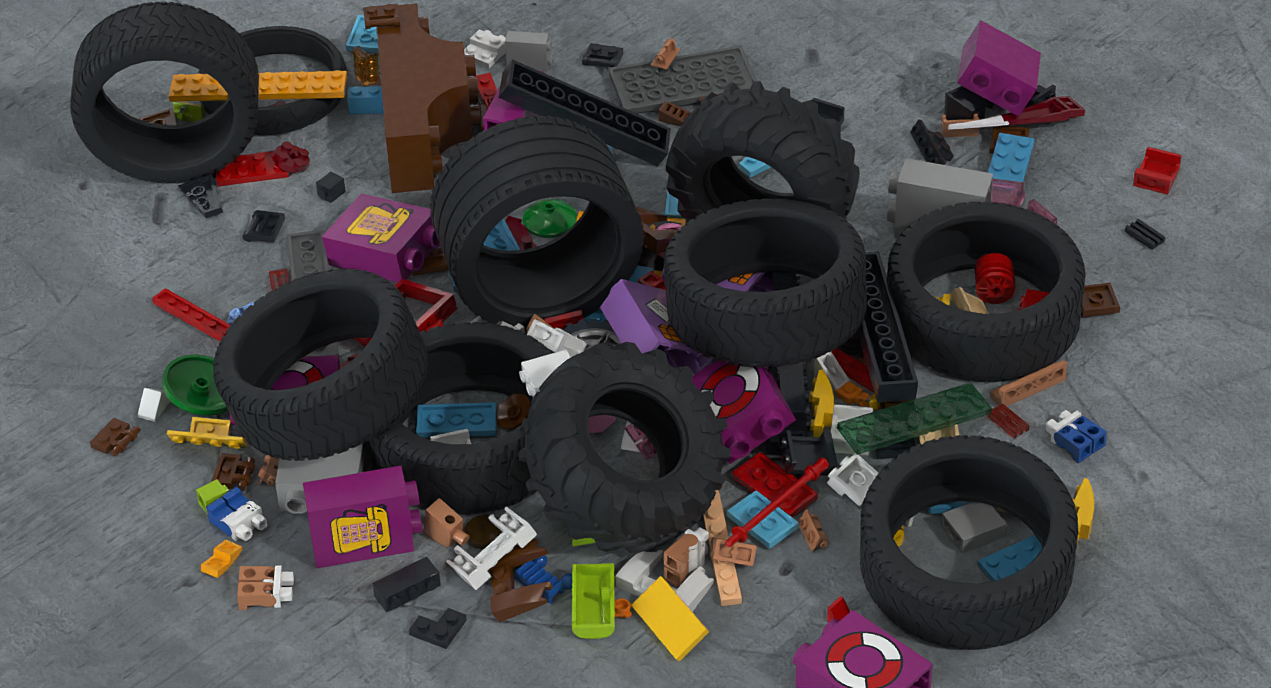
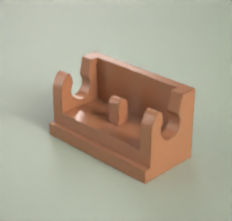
(958, 132)
(739, 553)

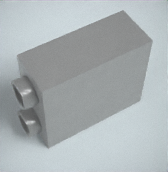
(930, 186)
(293, 474)

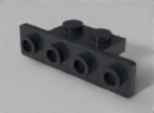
(931, 144)

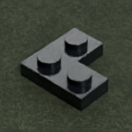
(440, 632)

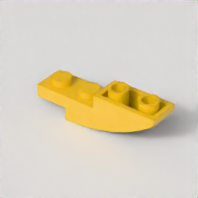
(822, 404)
(1085, 508)

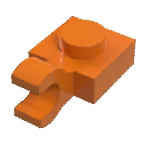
(851, 393)

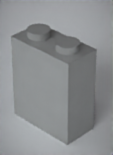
(529, 49)
(973, 525)

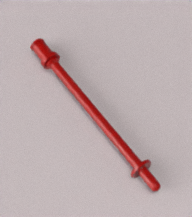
(811, 472)

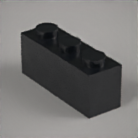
(406, 584)

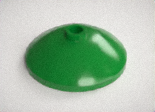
(549, 218)

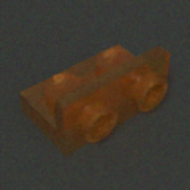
(366, 66)

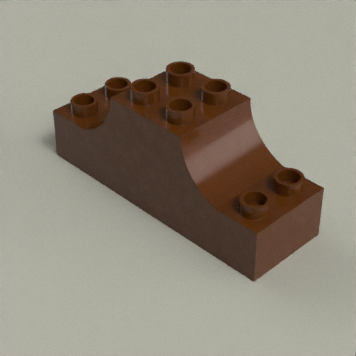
(423, 99)

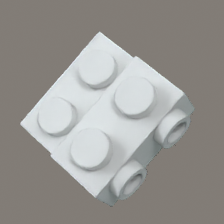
(486, 48)
(852, 478)

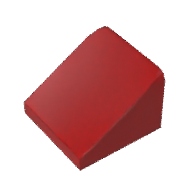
(837, 609)

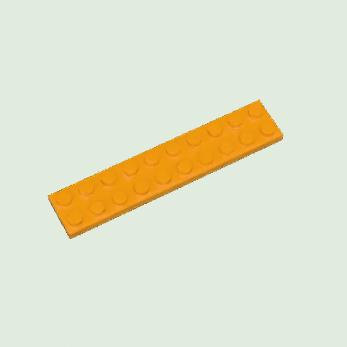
(271, 86)

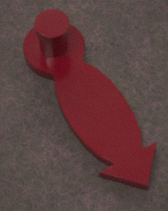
(520, 233)

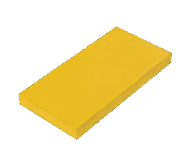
(670, 618)

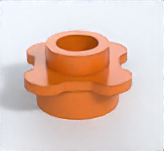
(622, 608)

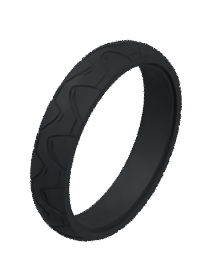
(291, 41)

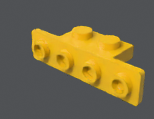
(208, 431)

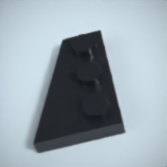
(203, 195)

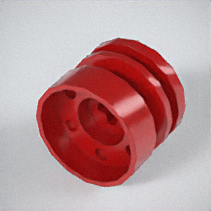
(994, 278)

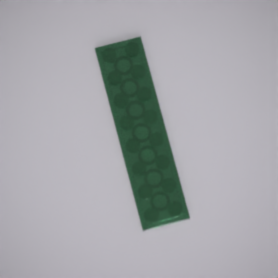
(914, 418)

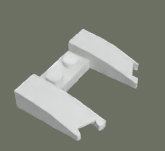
(514, 531)
(635, 580)

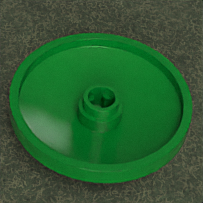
(191, 385)

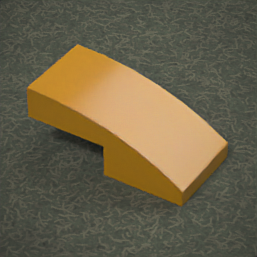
(222, 558)

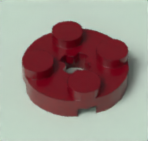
(299, 157)

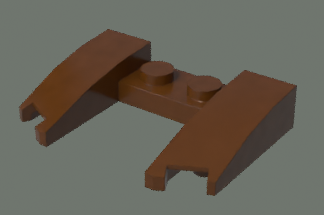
(655, 240)
(507, 600)

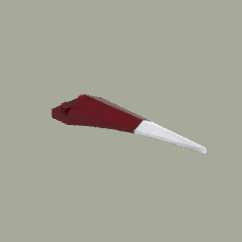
(1050, 110)

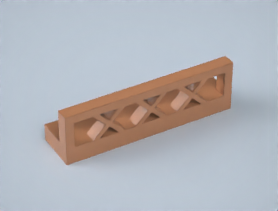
(1030, 384)

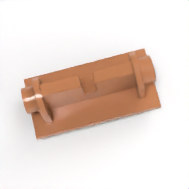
(666, 55)
(268, 473)
(812, 531)

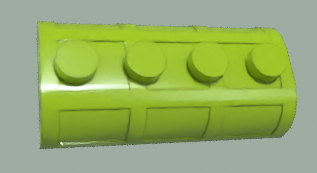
(593, 600)

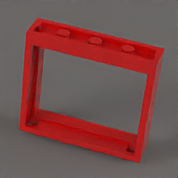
(443, 302)

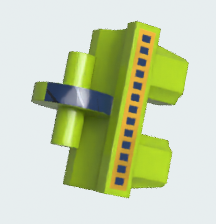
(188, 111)

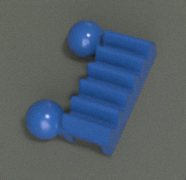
(534, 573)

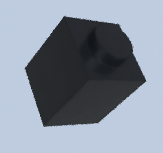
(330, 187)

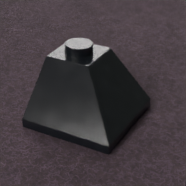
(963, 104)

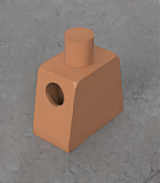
(444, 524)

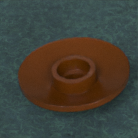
(513, 411)

